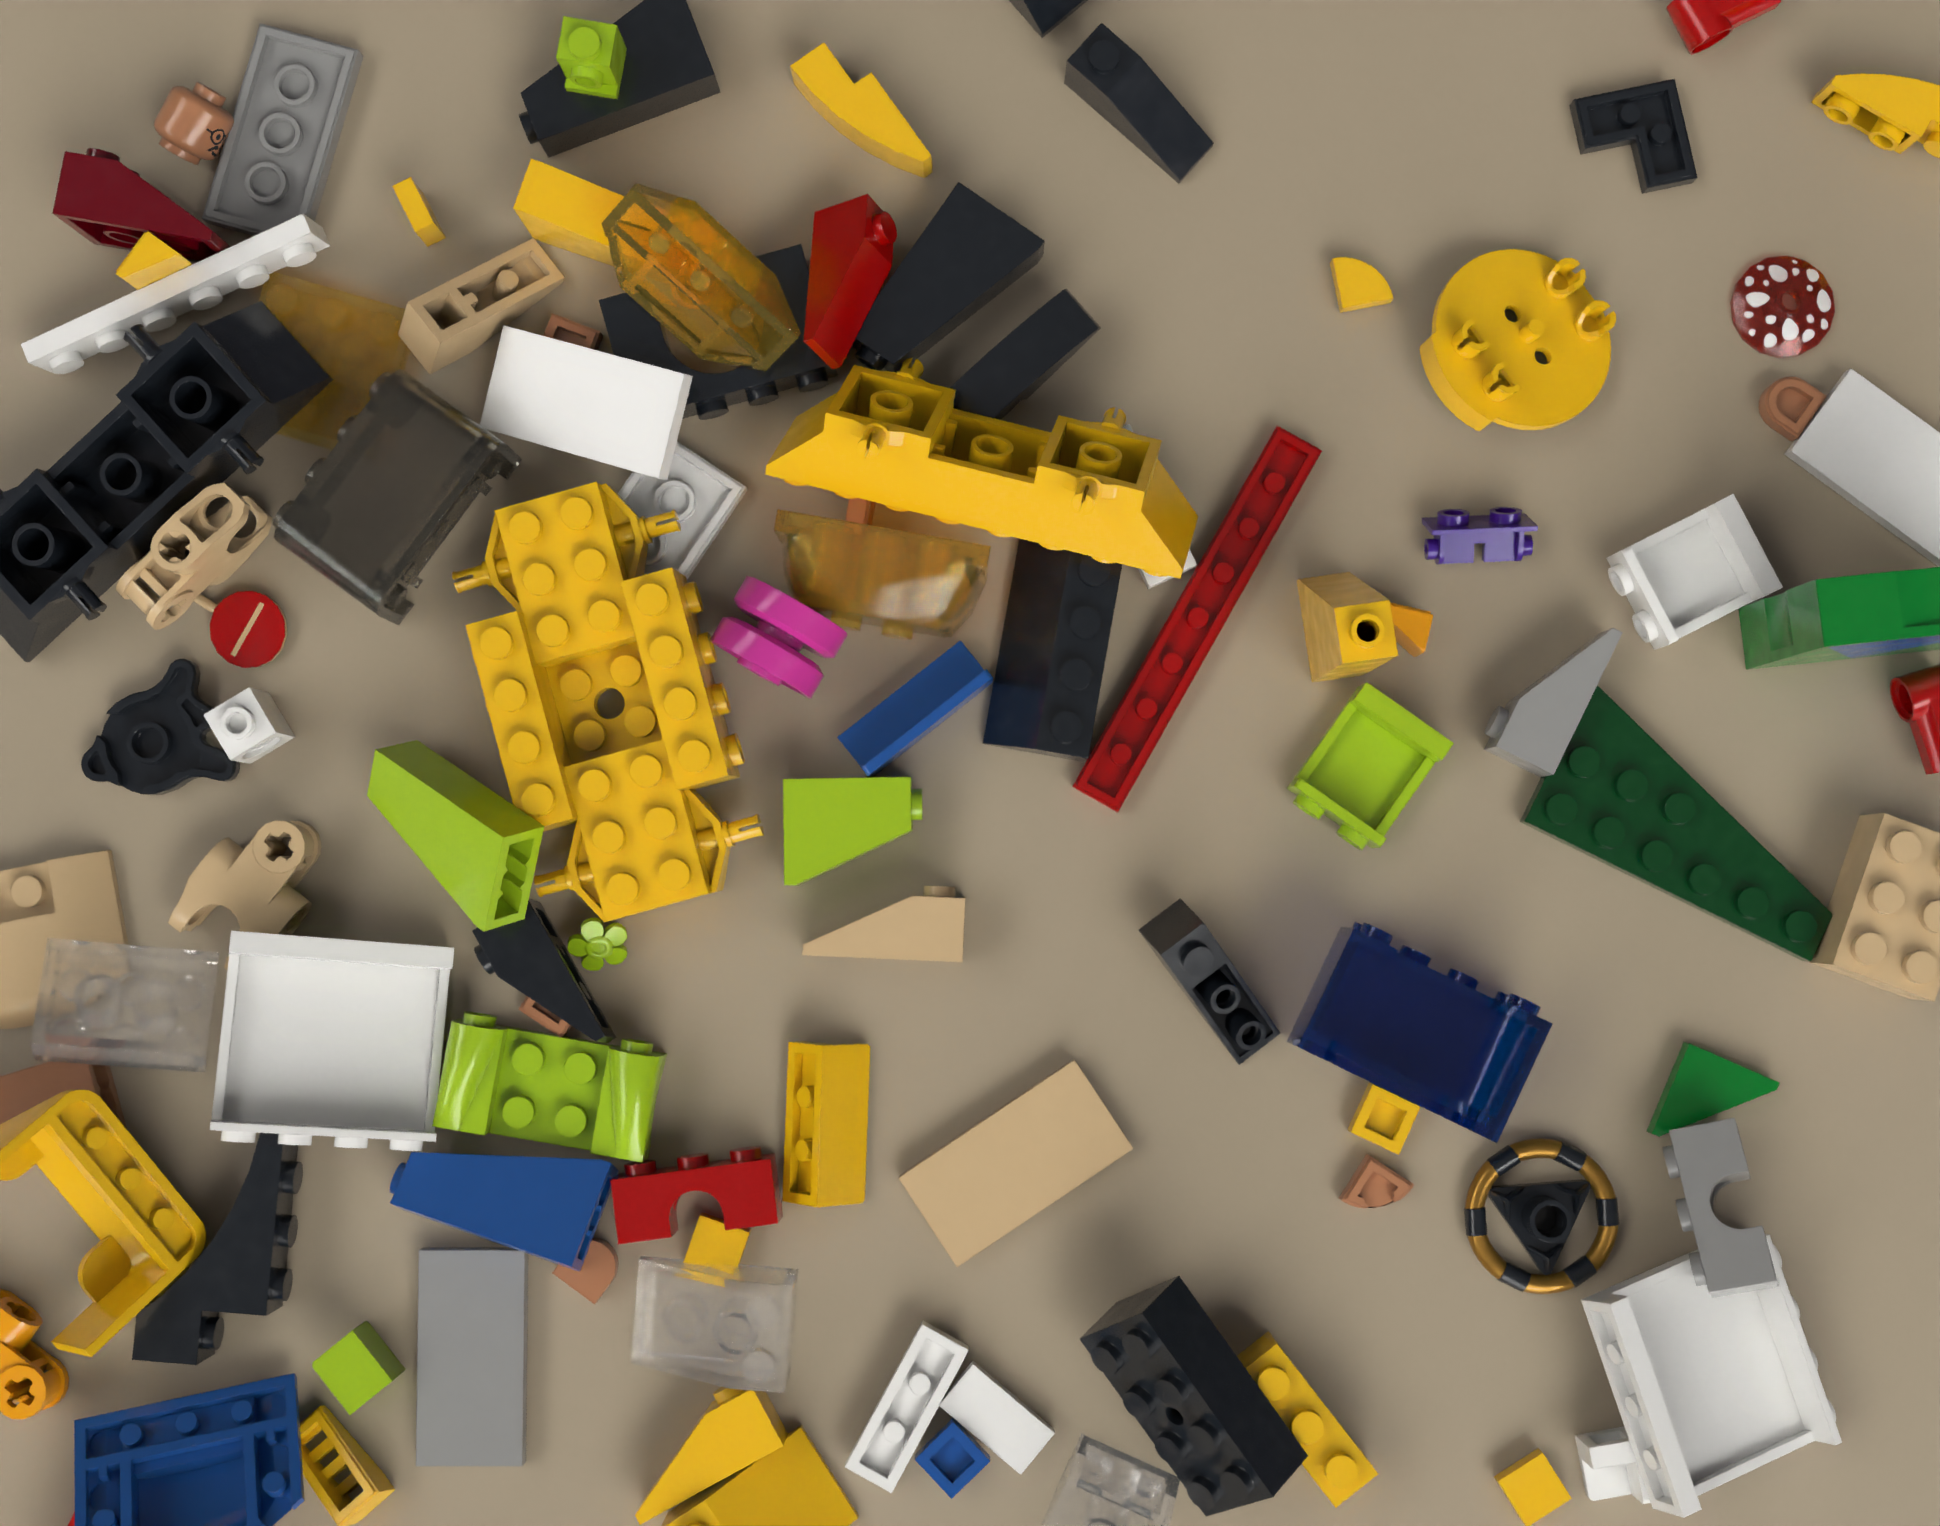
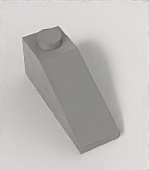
(1544, 716)

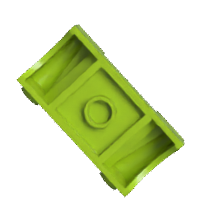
(549, 1088)

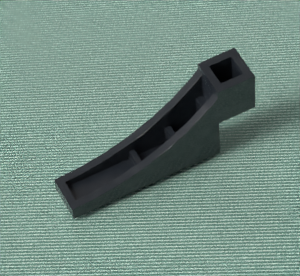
(236, 1272)

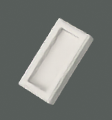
(997, 1417)

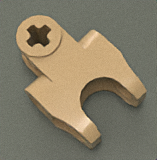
(193, 554)
(253, 881)

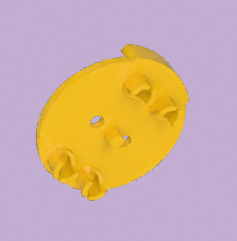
(1488, 364)

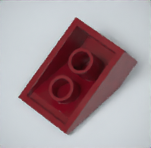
(117, 206)

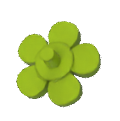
(598, 944)

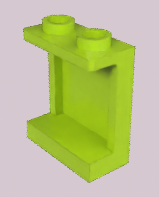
(1367, 767)

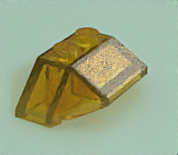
(698, 279)

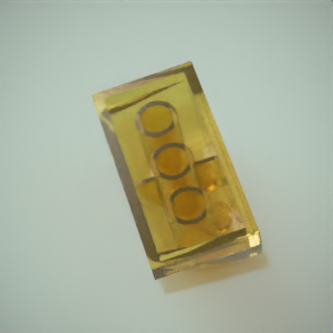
(881, 575)

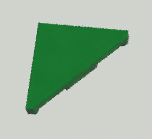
(1702, 1087)

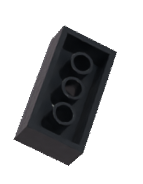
(1194, 1398)

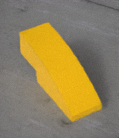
(860, 111)

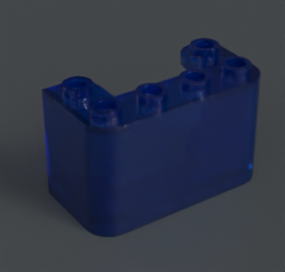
(1420, 1030)

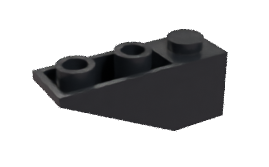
(1209, 980)

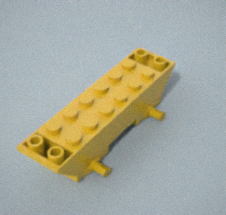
(1067, 489)

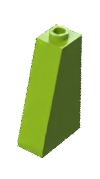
(460, 831)

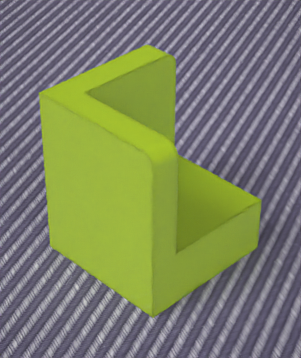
(358, 1367)

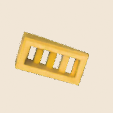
(351, 1455)

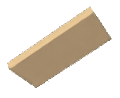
(1015, 1162)

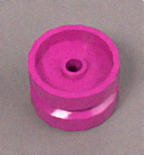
(776, 641)

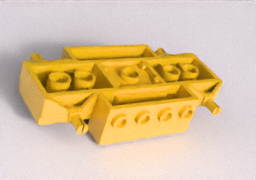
(590, 627)

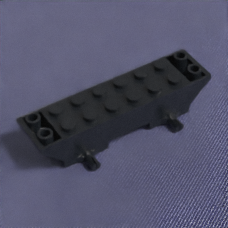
(179, 427)

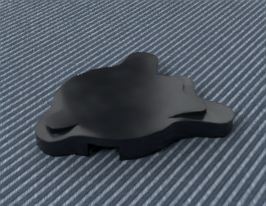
(159, 738)

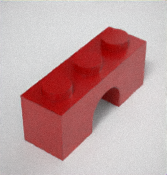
(648, 1195)

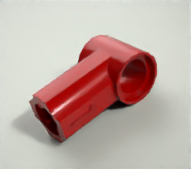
(1709, 21)
(1918, 703)

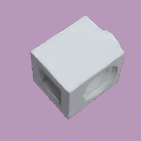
(249, 725)

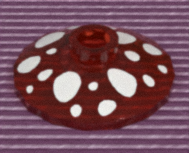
(1764, 319)

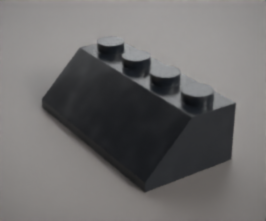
(1052, 652)

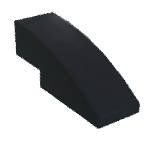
(1025, 358)

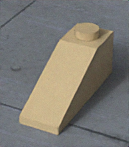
(476, 305)
(911, 929)

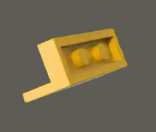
(826, 1124)

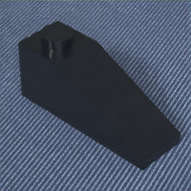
(1136, 102)
(538, 965)

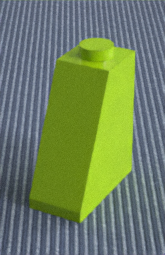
(841, 820)

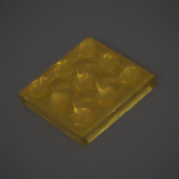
(348, 337)

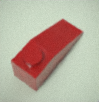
(845, 273)

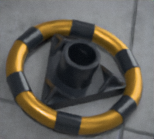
(1541, 1216)

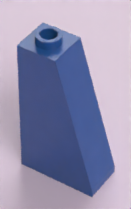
(517, 1201)

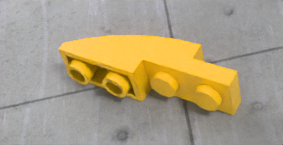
(1886, 108)

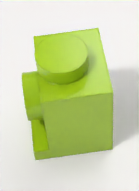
(591, 57)

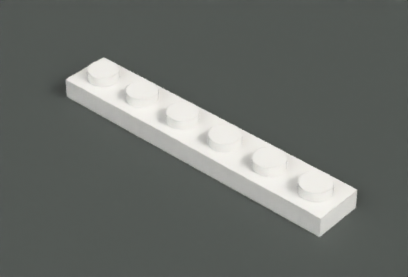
(191, 288)

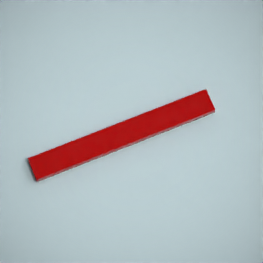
(1196, 619)

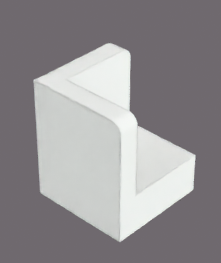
(1609, 1465)

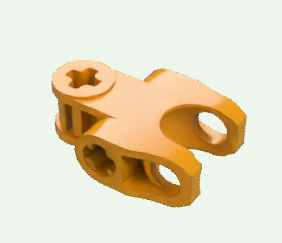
(24, 1363)

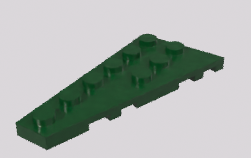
(1650, 819)

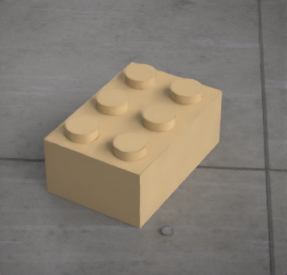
(1887, 909)

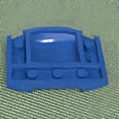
(193, 1459)

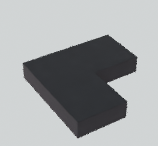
(1649, 121)

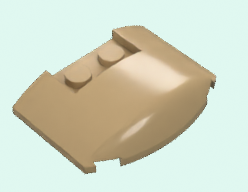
(45, 900)

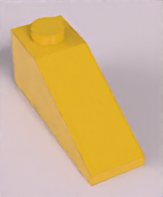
(727, 1438)

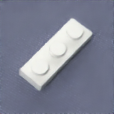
(907, 1406)

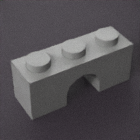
(1728, 1257)

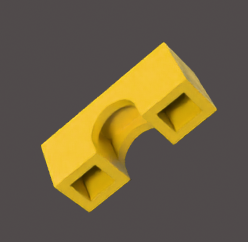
(1332, 1454)

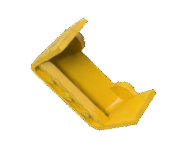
(120, 1194)

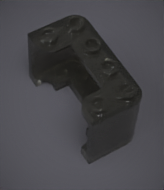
(390, 492)

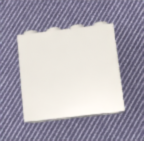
(331, 1040)
(1707, 1379)

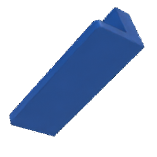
(915, 709)

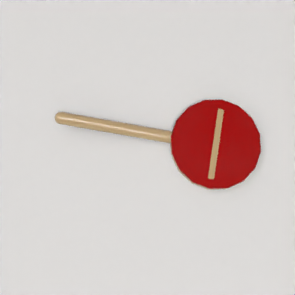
(246, 628)

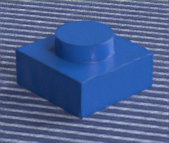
(952, 1458)

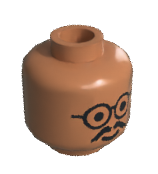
(193, 123)

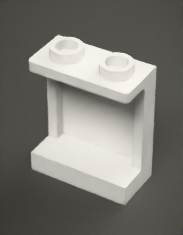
(1692, 573)

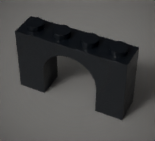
(643, 339)

